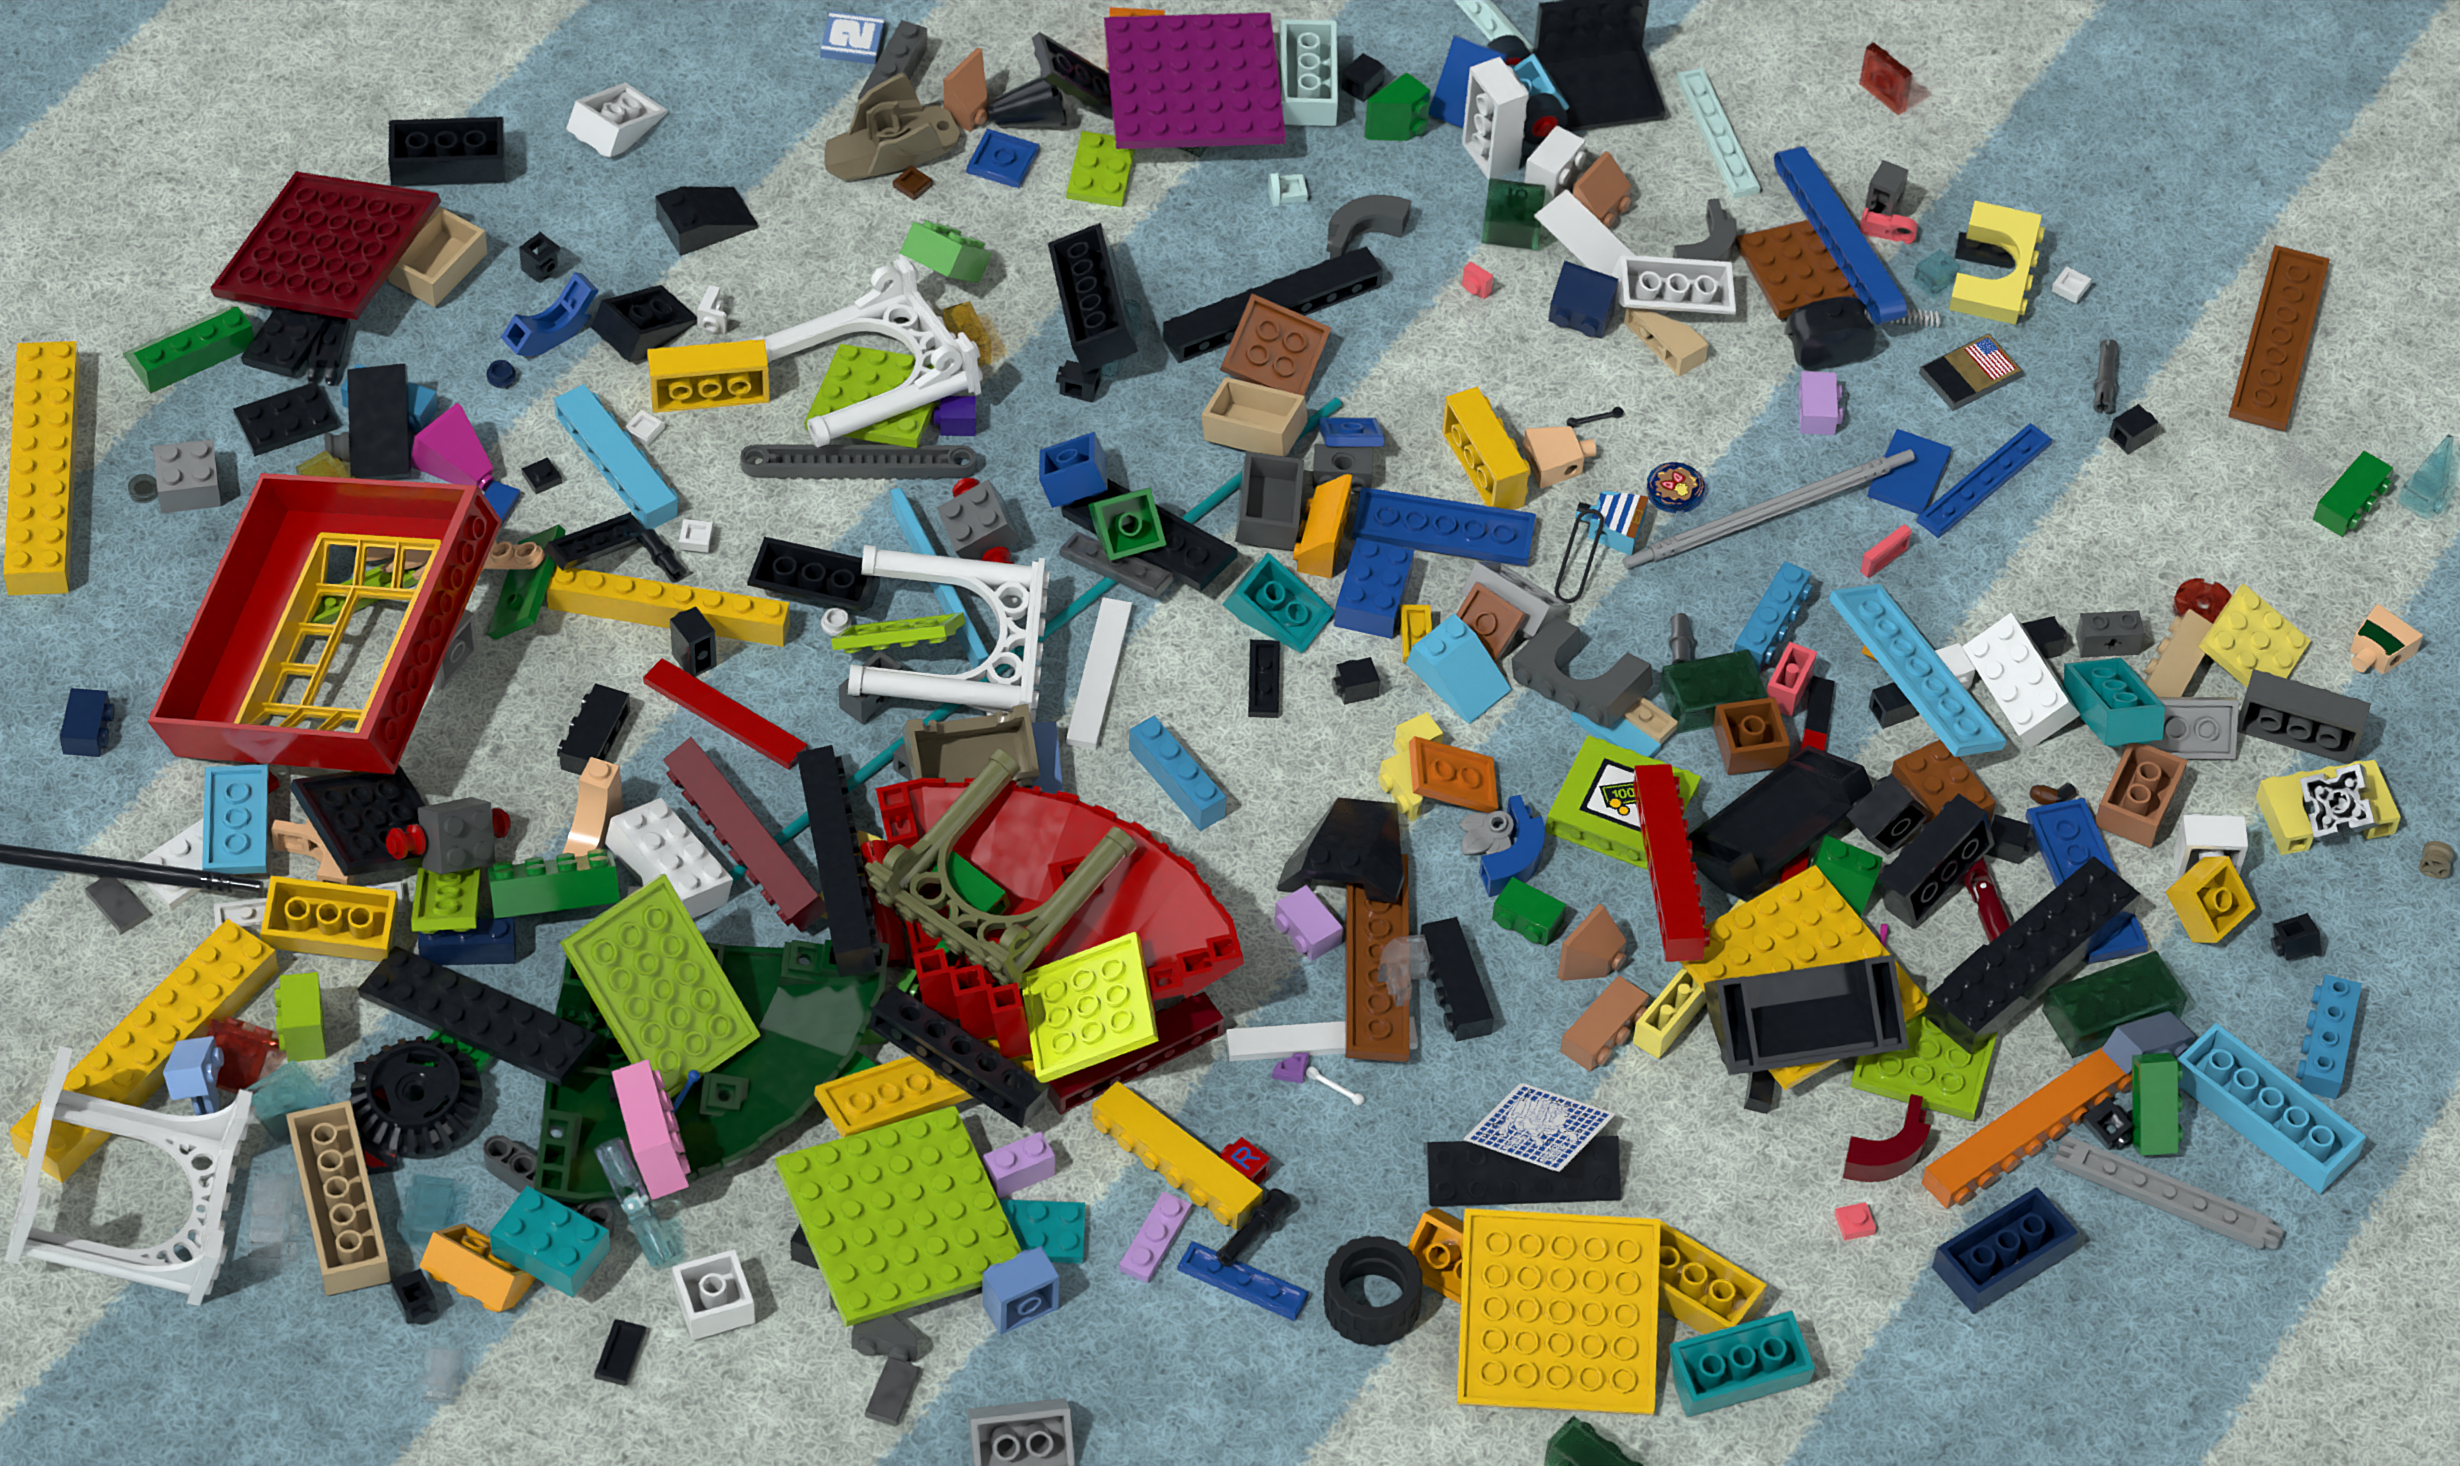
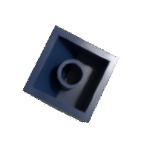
(1583, 300)

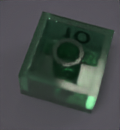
(1511, 213)

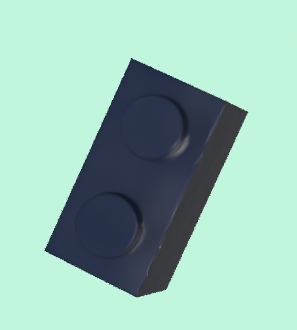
(86, 722)

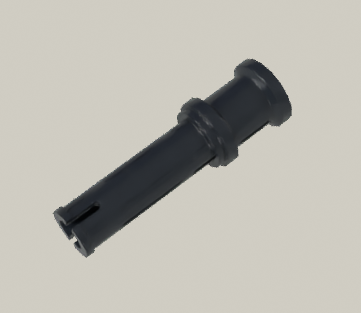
(1261, 1219)

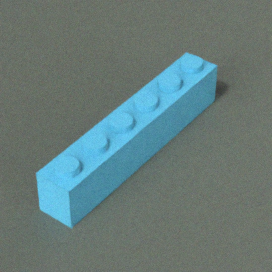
(616, 457)

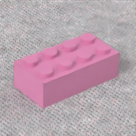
(652, 1128)

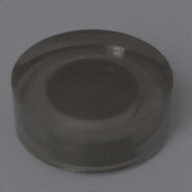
(143, 488)

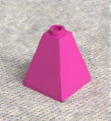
(452, 451)

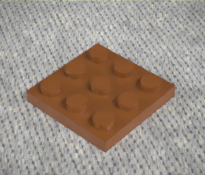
(1275, 347)

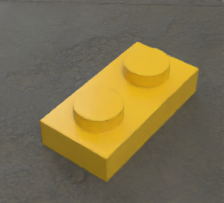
(1414, 625)

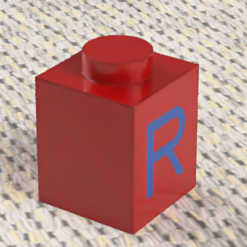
(1247, 1160)

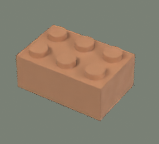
(2140, 793)

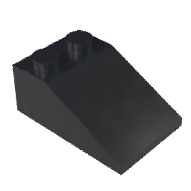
(702, 216)
(642, 321)

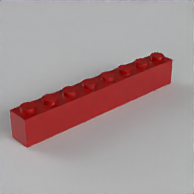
(1669, 863)

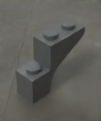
(883, 1337)

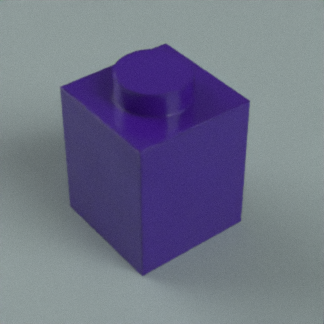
(956, 416)

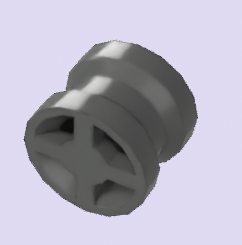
(338, 445)

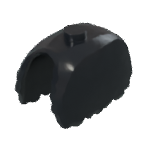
(1831, 333)

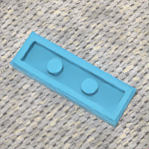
(1620, 734)

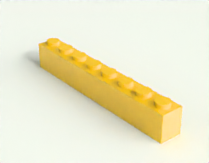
(657, 602)

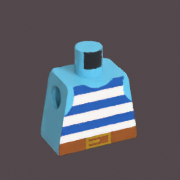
(1622, 519)

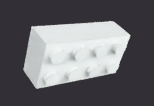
(1494, 118)
(2021, 680)
(657, 842)

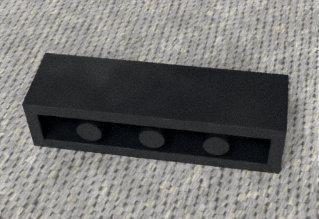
(1456, 981)

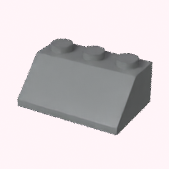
(1527, 596)
(1022, 1434)

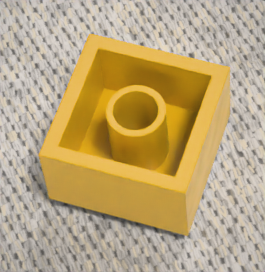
(2210, 899)

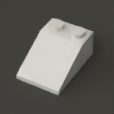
(614, 118)

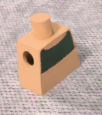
(2383, 642)

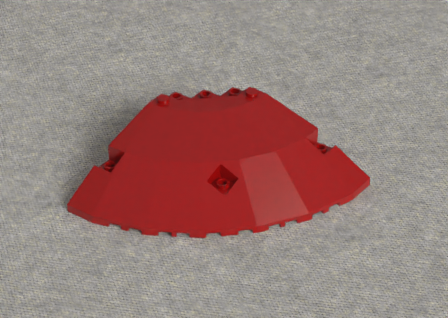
(1029, 848)

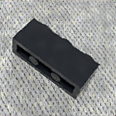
(594, 728)

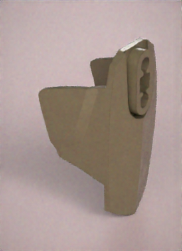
(890, 133)

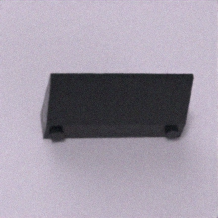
(1777, 819)
(1807, 1015)

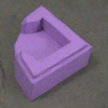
(1291, 1068)

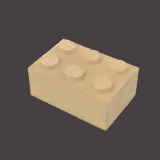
(439, 257)
(1254, 417)

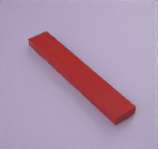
(724, 713)

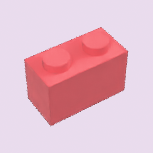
(1791, 677)

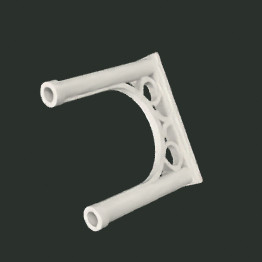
(898, 297)
(1017, 593)

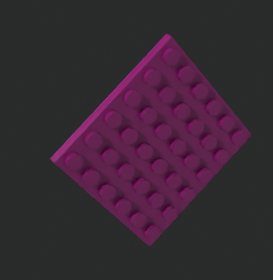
(1193, 80)

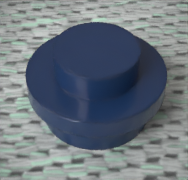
(501, 373)

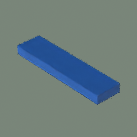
(1243, 1281)

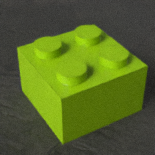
(300, 1017)

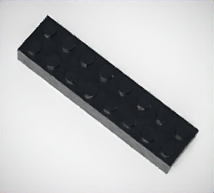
(2031, 955)

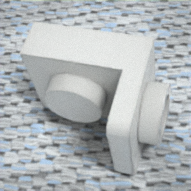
(710, 312)

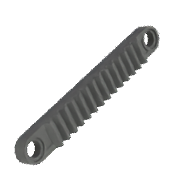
(857, 461)

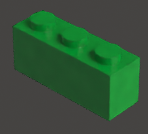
(2354, 494)
(2156, 1103)

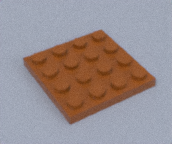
(1792, 267)

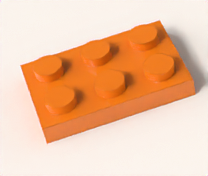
(1453, 775)

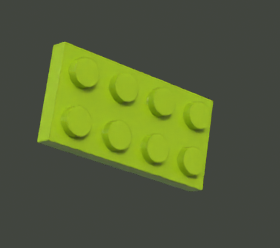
(901, 631)
(446, 900)

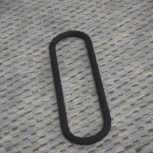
(1592, 553)

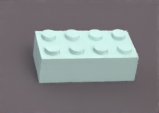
(1308, 72)

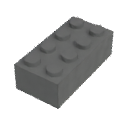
(2303, 717)

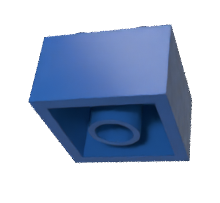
(1073, 470)

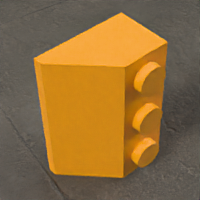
(1324, 527)
(1439, 1251)
(466, 1261)

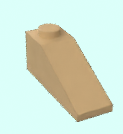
(1670, 340)

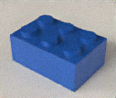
(1374, 588)

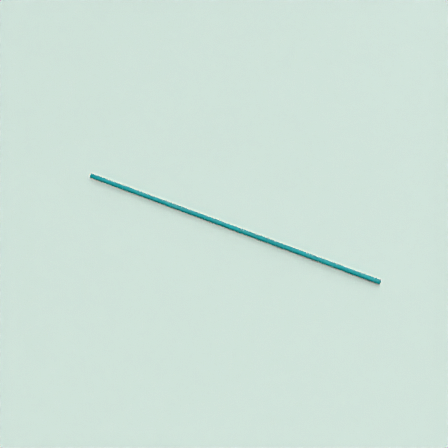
(1050, 627)

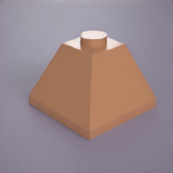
(966, 92)
(1592, 948)

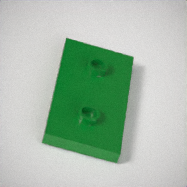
(524, 590)

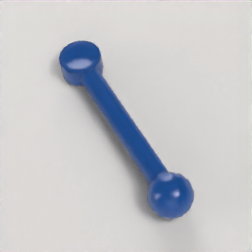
(693, 1076)

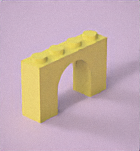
(2002, 297)
(2283, 809)

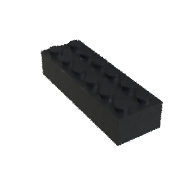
(1092, 297)

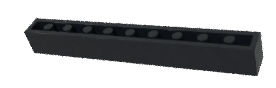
(837, 861)

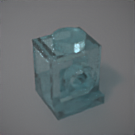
(1936, 273)

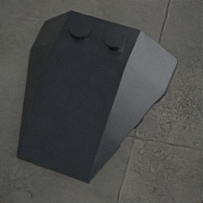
(1351, 844)

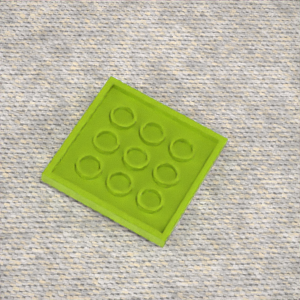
(863, 374)
(1929, 1068)

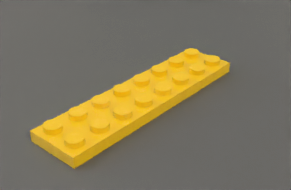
(894, 1093)

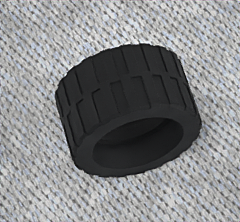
(1372, 1257)

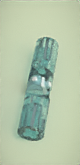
(642, 1216)

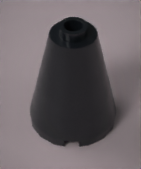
(1029, 106)

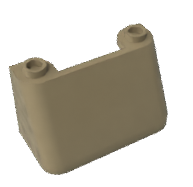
(963, 746)

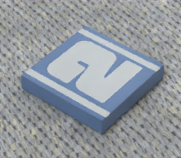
(852, 37)

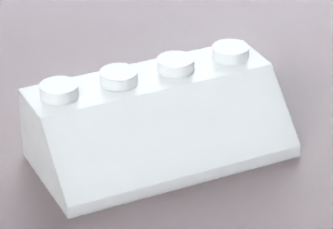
(1675, 284)

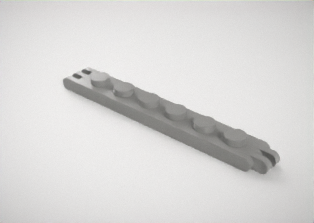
(2167, 1193)

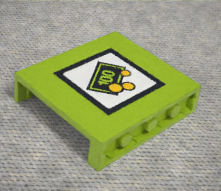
(1599, 803)

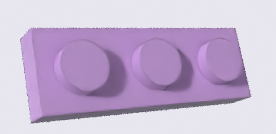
(1155, 1237)

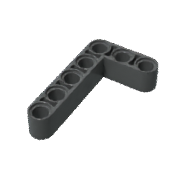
(517, 1159)

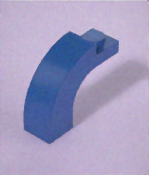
(556, 324)
(1522, 857)

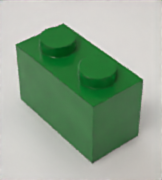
(1529, 912)

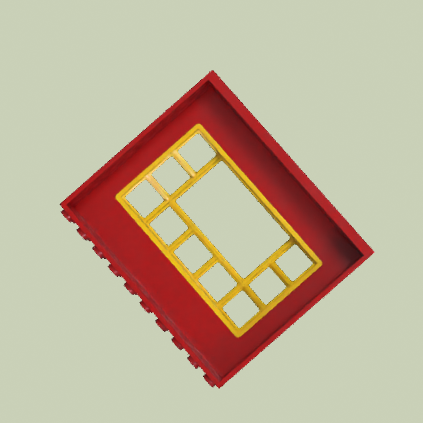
(270, 592)

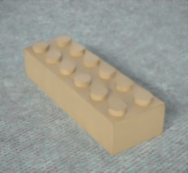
(338, 1198)

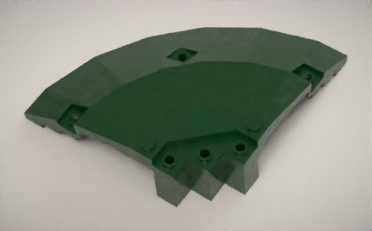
(808, 1036)

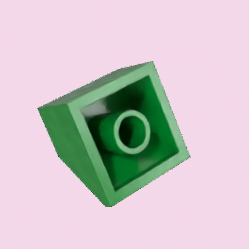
(1398, 110)
(1127, 523)
(1848, 870)

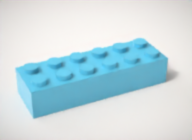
(2269, 1108)

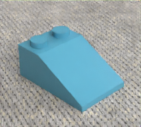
(1458, 669)

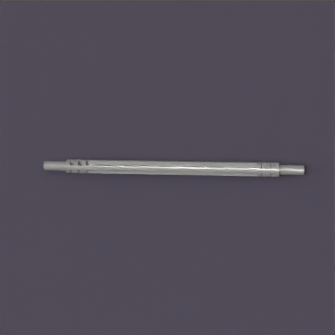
(1768, 509)

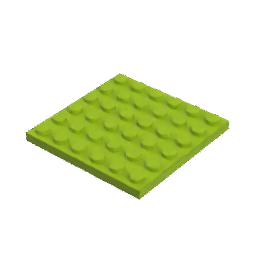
(898, 1214)

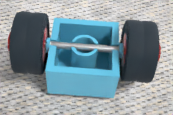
(1545, 103)

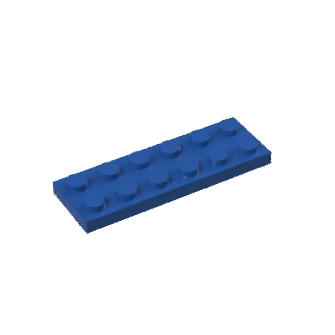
(1444, 526)
(2066, 842)

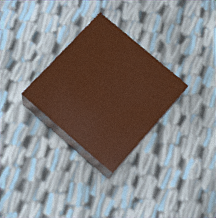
(912, 183)

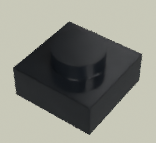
(541, 475)

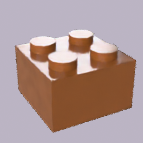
(1751, 735)

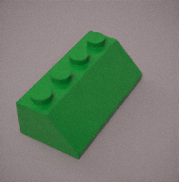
(191, 348)

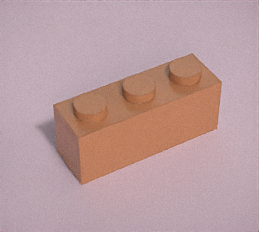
(1604, 1024)

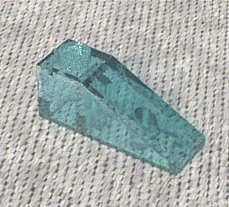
(2428, 485)

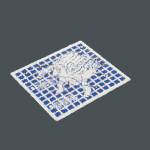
(1539, 1127)

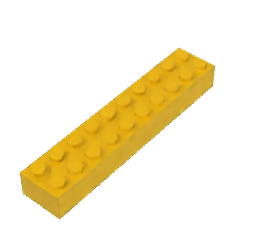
(42, 468)
(132, 1057)

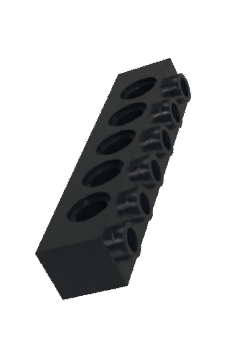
(958, 1057)

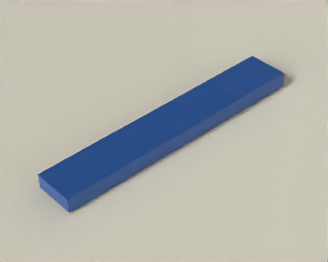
(1984, 480)

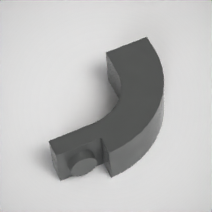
(1366, 215)
(1721, 241)

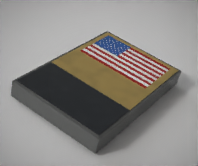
(1970, 372)

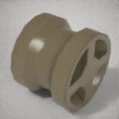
(2436, 859)

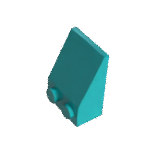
(1278, 604)

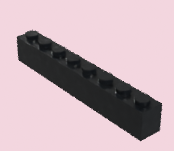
(1301, 292)

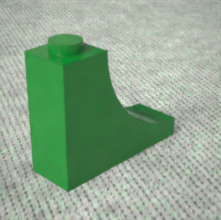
(976, 891)

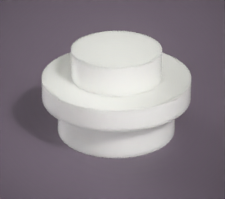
(835, 621)

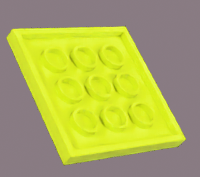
(1088, 1007)

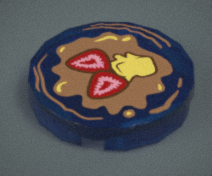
(1675, 487)

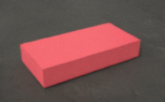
(1886, 551)

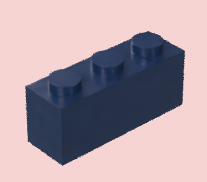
(488, 943)

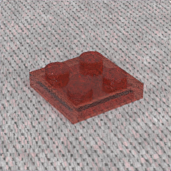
(1886, 78)

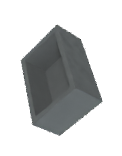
(1269, 500)

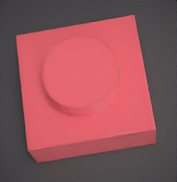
(1477, 280)
(1855, 1221)

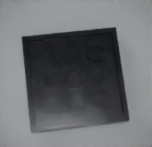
(355, 816)

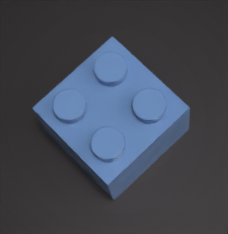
(1020, 1290)

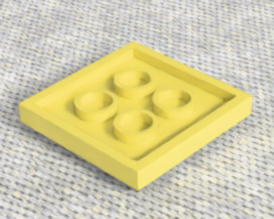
(2252, 637)

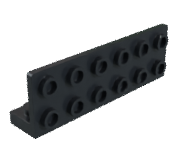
(1480, 1176)

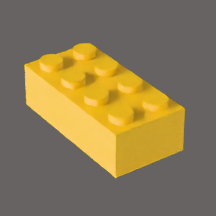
(708, 375)
(1485, 449)
(329, 919)
(1703, 1286)

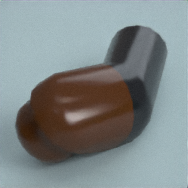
(2047, 795)

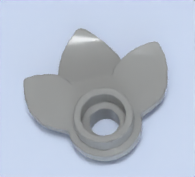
(1482, 835)

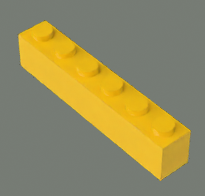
(1176, 1155)

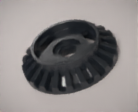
(405, 1128)

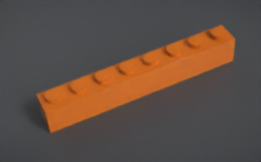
(2024, 1129)

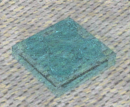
(283, 1093)

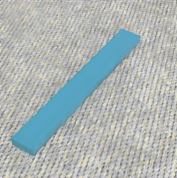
(944, 592)

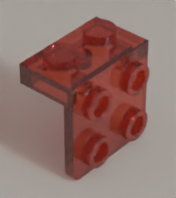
(242, 1051)

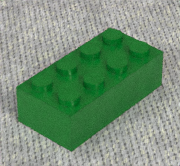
(553, 884)

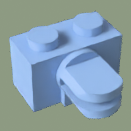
(194, 1072)

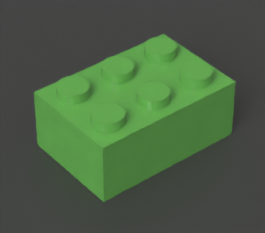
(946, 251)

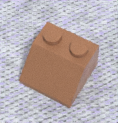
(1604, 190)

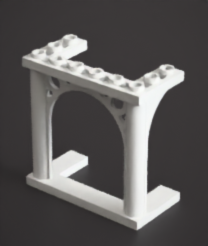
(208, 1135)

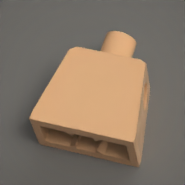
(1556, 453)

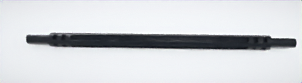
(127, 869)

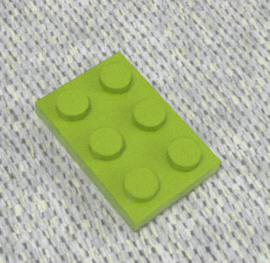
(1099, 170)

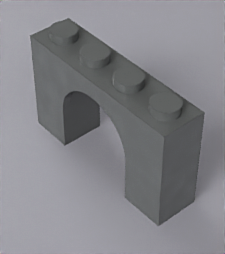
(1598, 699)

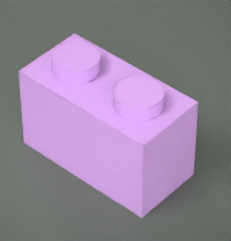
(1818, 403)
(1308, 923)
(1019, 1164)

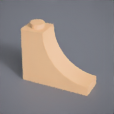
(596, 804)

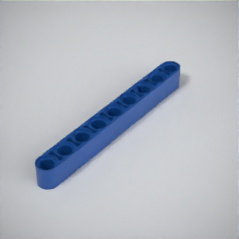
(1840, 235)

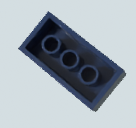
(2004, 1250)

